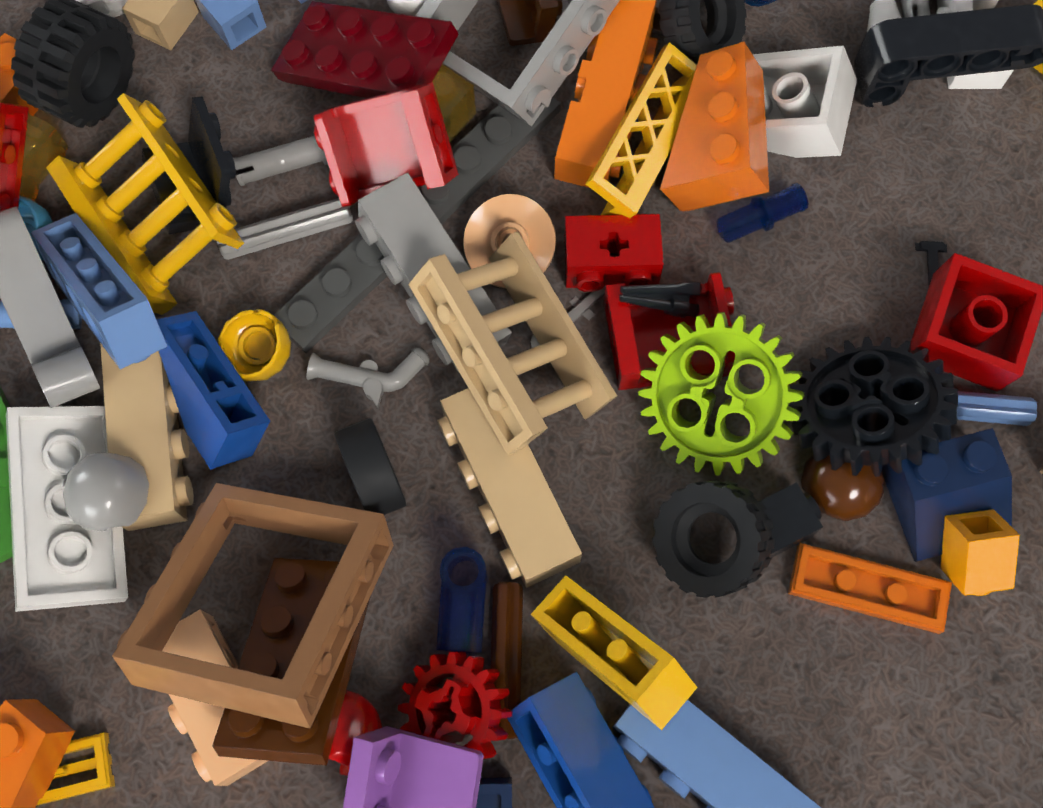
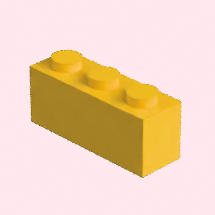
(615, 652)

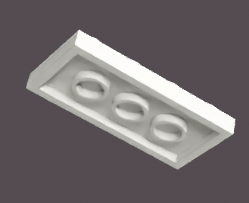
(52, 556)

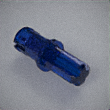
(762, 213)

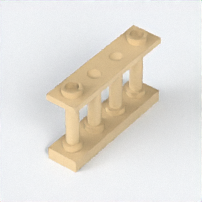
(481, 360)

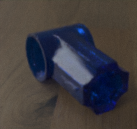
(461, 606)

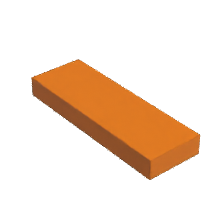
(870, 588)

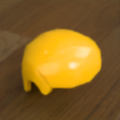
(255, 336)

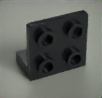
(206, 158)

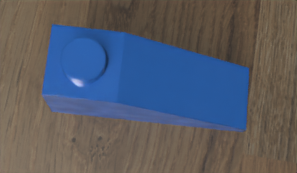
(209, 392)

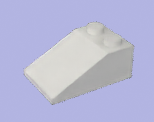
(807, 100)

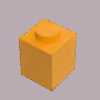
(979, 552)

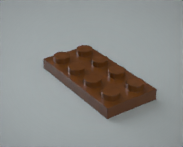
(278, 627)

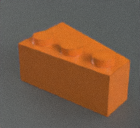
(721, 133)

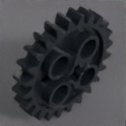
(874, 406)

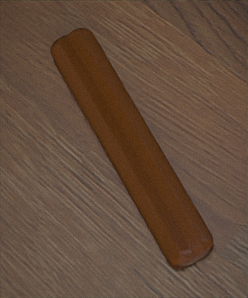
(507, 644)

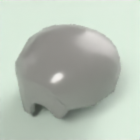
(105, 491)

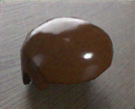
(840, 492)

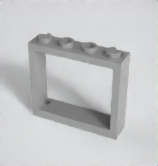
(548, 66)

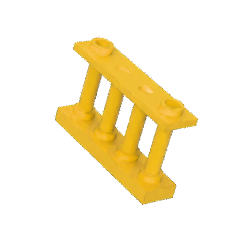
(104, 214)

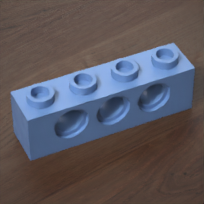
(100, 290)

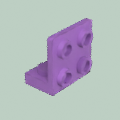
(411, 772)

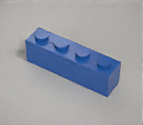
(576, 749)

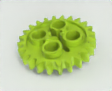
(763, 407)

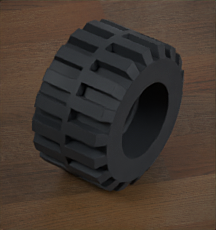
(73, 62)

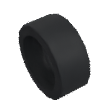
(370, 467)

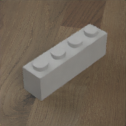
(408, 237)

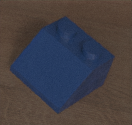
(960, 479)

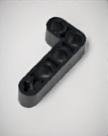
(946, 47)

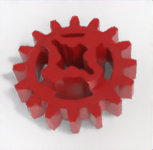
(461, 707)

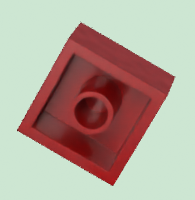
(979, 322)

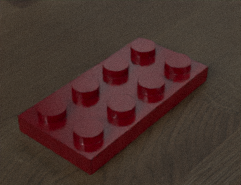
(363, 50)

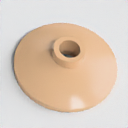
(501, 217)

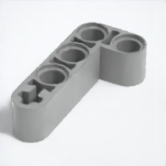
(39, 316)

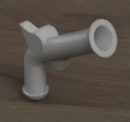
(367, 374)

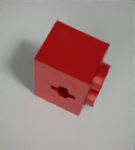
(633, 241)

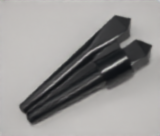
(669, 297)

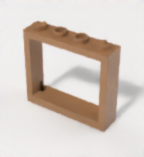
(319, 654)

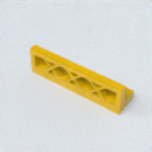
(658, 136)

